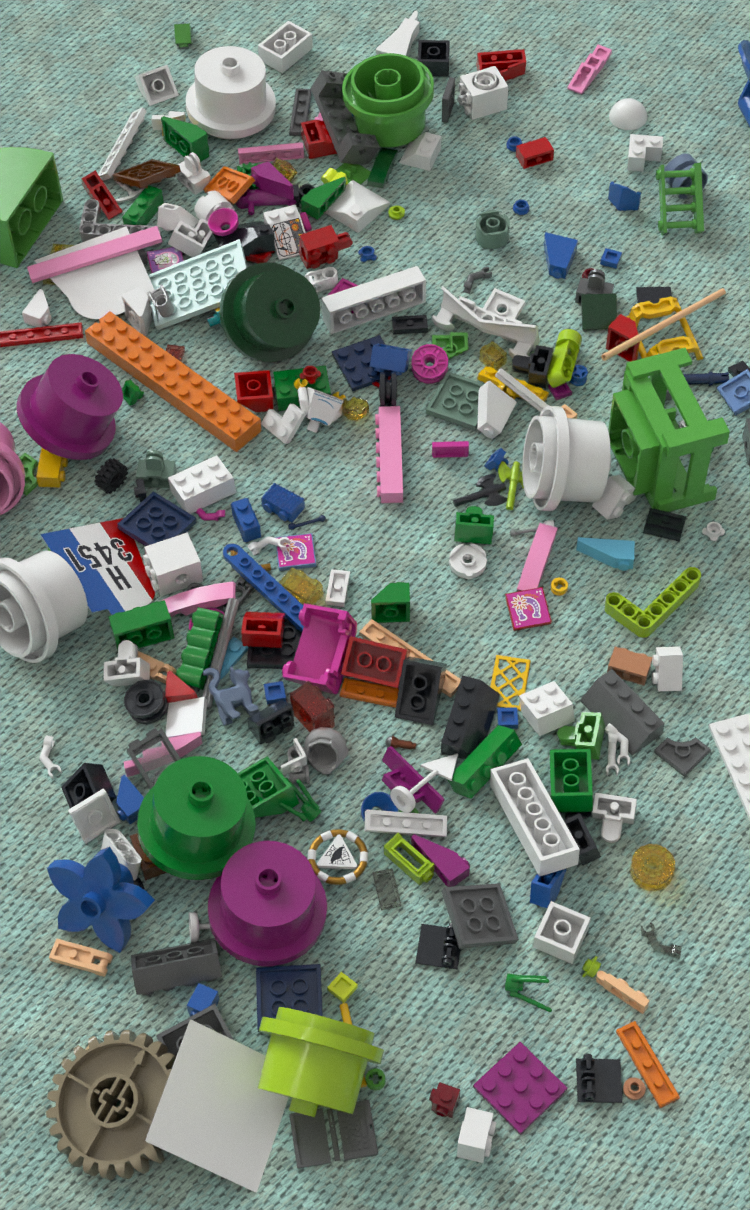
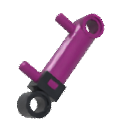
(262, 198)

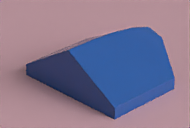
(624, 197)

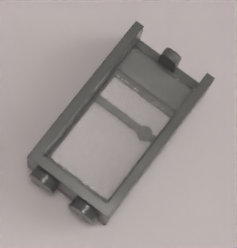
(152, 755)

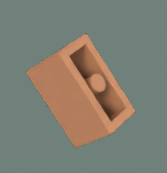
(630, 665)

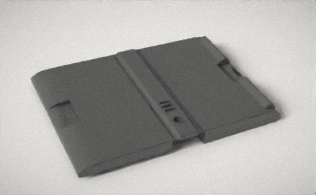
(311, 1137)

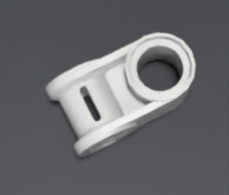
(323, 278)

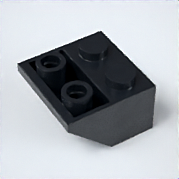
(272, 721)

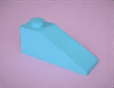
(608, 551)

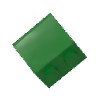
(392, 604)

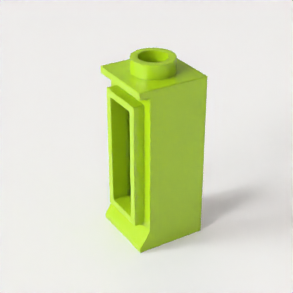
(423, 874)

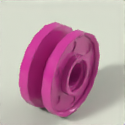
(424, 355)

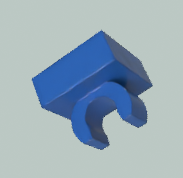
(495, 460)

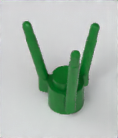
(309, 809)
(515, 983)

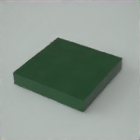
(598, 310)

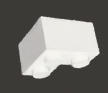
(643, 148)
(191, 240)
(474, 1136)

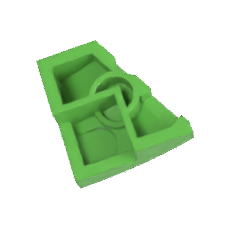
(453, 344)

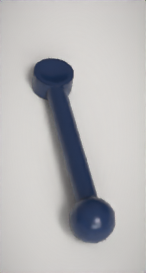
(292, 526)

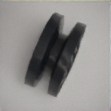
(387, 389)
(140, 693)

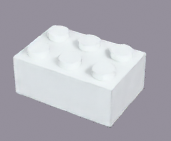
(285, 46)
(202, 485)

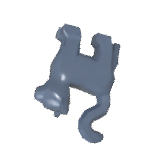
(231, 697)

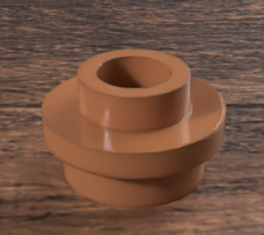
(634, 1095)

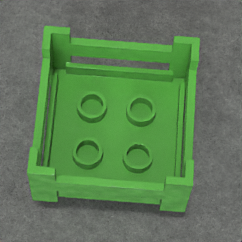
(650, 440)

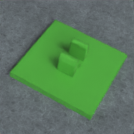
(354, 172)

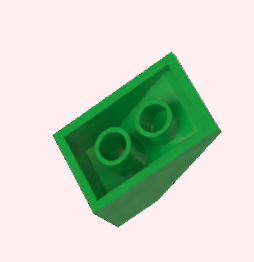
(185, 137)

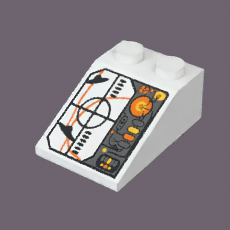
(287, 230)

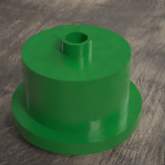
(195, 818)

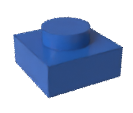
(611, 258)
(274, 692)
(508, 717)

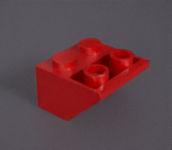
(262, 629)

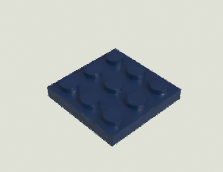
(355, 363)
(156, 520)
(288, 987)

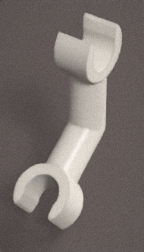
(256, 547)
(612, 740)
(623, 744)
(47, 746)

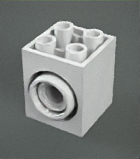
(483, 92)
(172, 564)

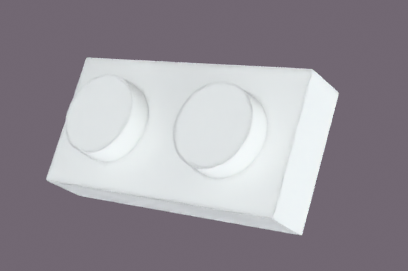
(337, 588)

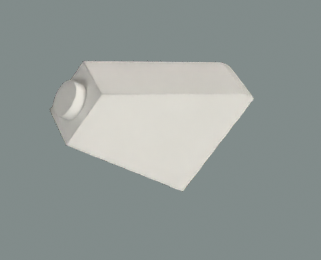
(493, 409)

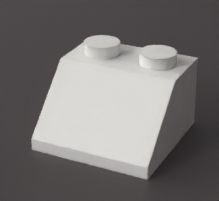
(156, 85)
(422, 151)
(138, 309)

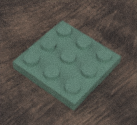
(456, 401)

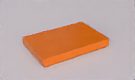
(230, 184)

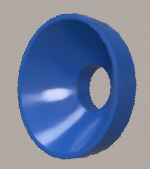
(380, 800)

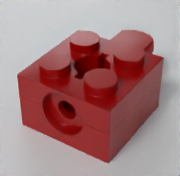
(322, 246)

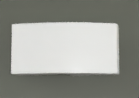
(156, 119)

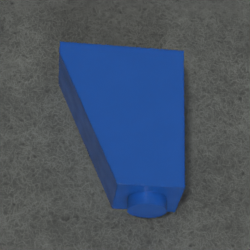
(559, 254)

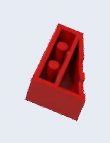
(509, 62)

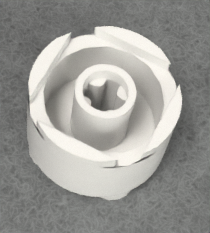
(207, 205)

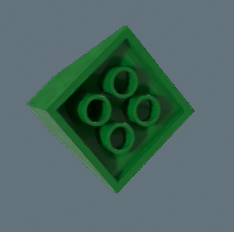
(267, 788)

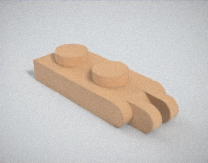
(622, 990)

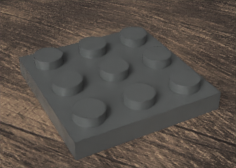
(479, 915)

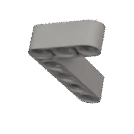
(91, 227)

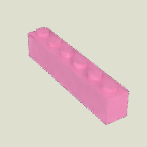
(390, 454)

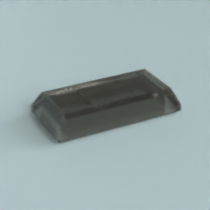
(386, 889)

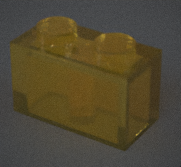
(302, 587)

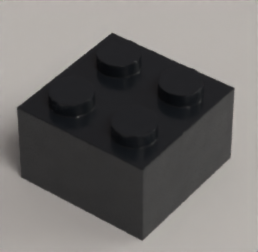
(435, 56)

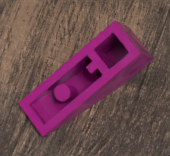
(271, 180)
(447, 863)

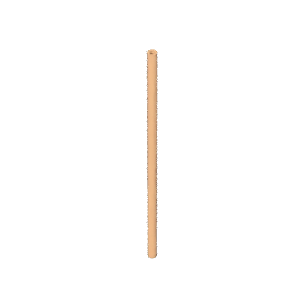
(663, 324)

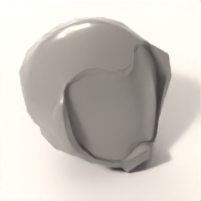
(325, 749)

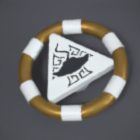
(338, 856)

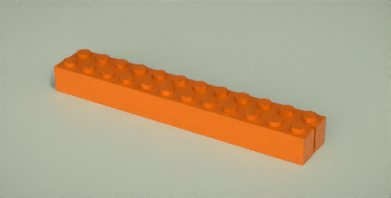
(173, 381)

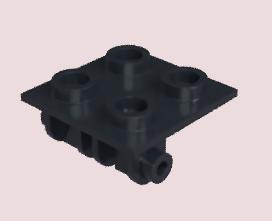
(438, 947)
(598, 1080)

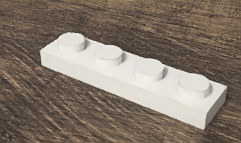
(405, 823)

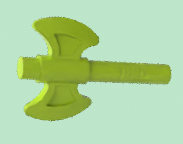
(514, 476)

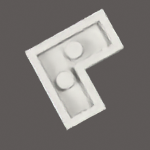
(285, 426)

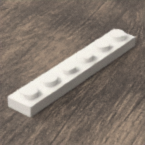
(121, 144)

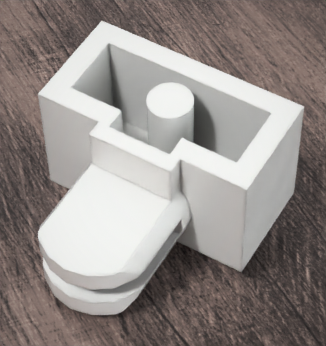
(192, 174)
(615, 496)
(127, 667)
(668, 668)
(613, 812)

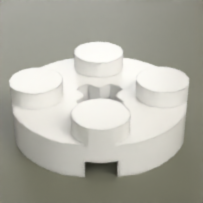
(467, 552)

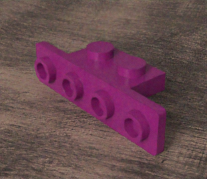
(405, 775)

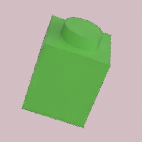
(183, 34)

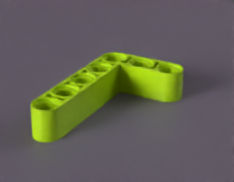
(659, 606)

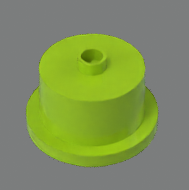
(316, 1060)

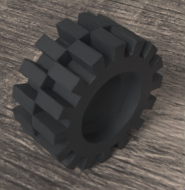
(111, 476)

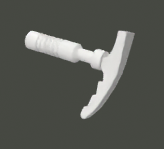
(132, 194)

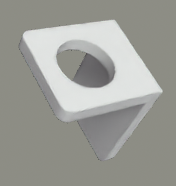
(297, 763)

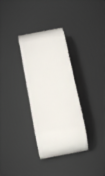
(123, 850)

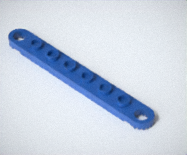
(264, 584)

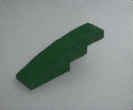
(382, 168)

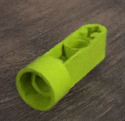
(564, 357)

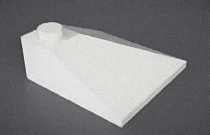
(357, 206)

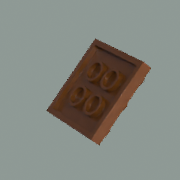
(146, 173)

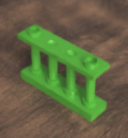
(696, 206)

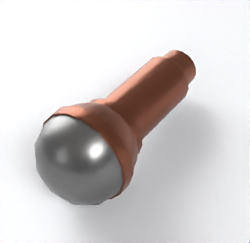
(395, 742)

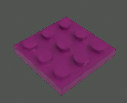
(520, 1087)

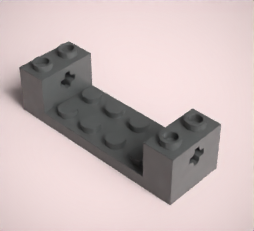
(348, 142)

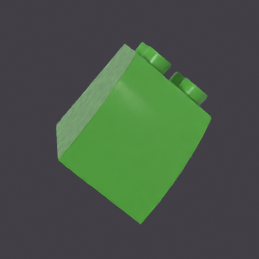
(27, 199)

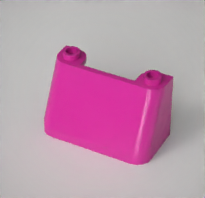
(321, 648)

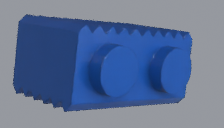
(282, 503)
(246, 520)

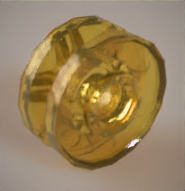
(654, 856)

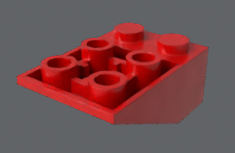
(316, 139)

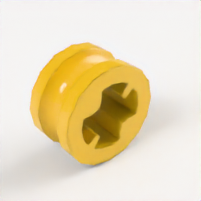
(562, 590)

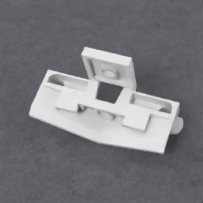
(490, 320)

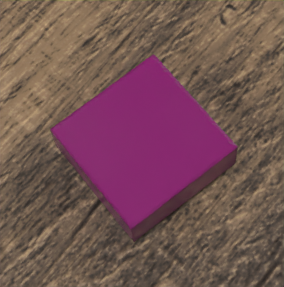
(560, 392)

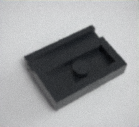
(664, 524)

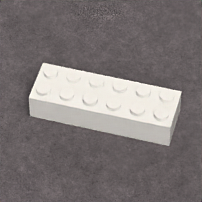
(374, 299)
(534, 817)

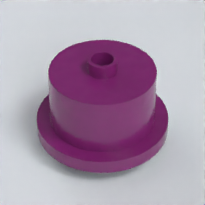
(71, 407)
(267, 905)

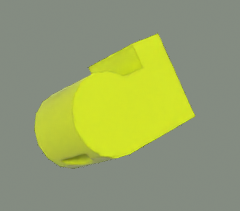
(331, 175)

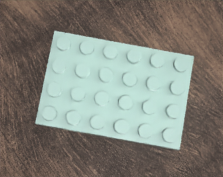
(198, 282)

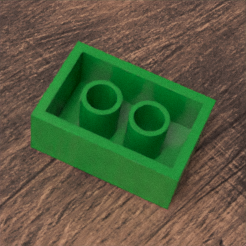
(286, 391)
(143, 625)
(571, 780)

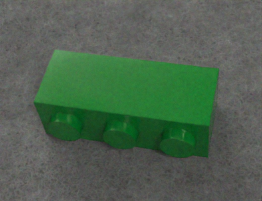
(144, 207)

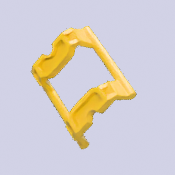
(663, 308)

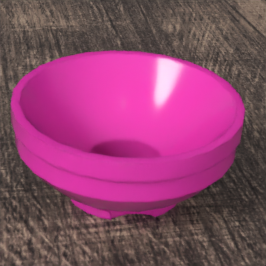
(223, 217)

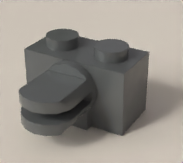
(593, 285)

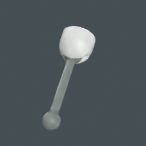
(513, 532)

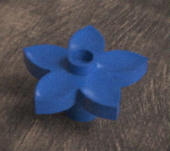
(99, 897)

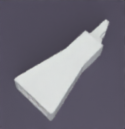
(402, 39)

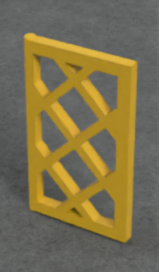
(524, 676)

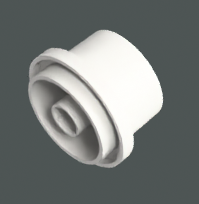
(230, 94)
(565, 459)
(38, 605)

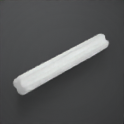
(521, 390)

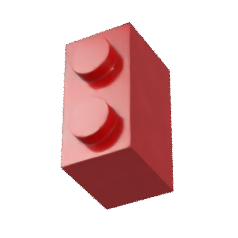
(534, 152)

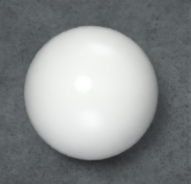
(628, 114)

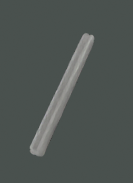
(222, 644)

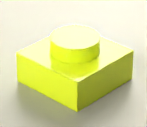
(342, 987)

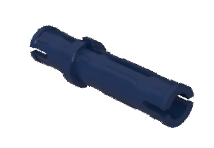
(707, 378)

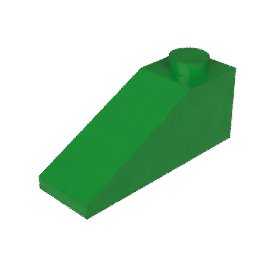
(319, 199)

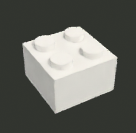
(546, 708)
(561, 932)

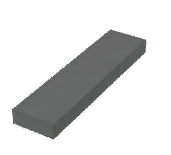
(300, 110)

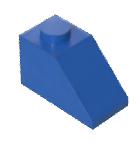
(128, 801)
(546, 888)

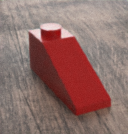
(97, 190)

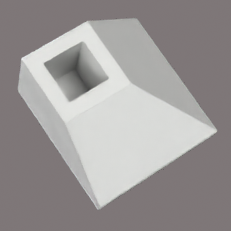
(171, 214)

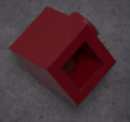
(444, 1100)

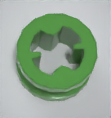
(381, 1075)

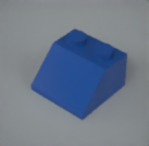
(390, 358)

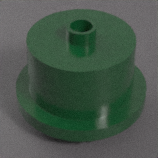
(269, 312)

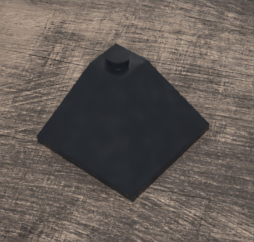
(255, 237)

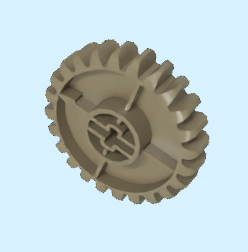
(86, 1113)

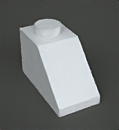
(37, 311)

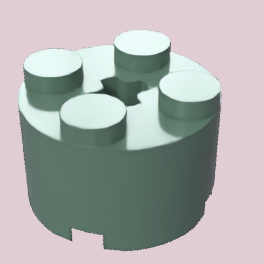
(492, 229)

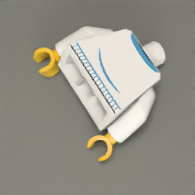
(318, 405)

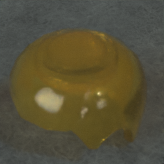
(349, 408)

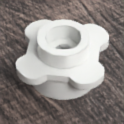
(713, 526)

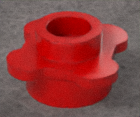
(310, 374)

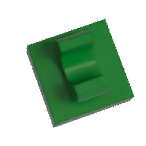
(131, 392)

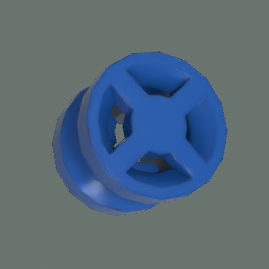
(582, 373)

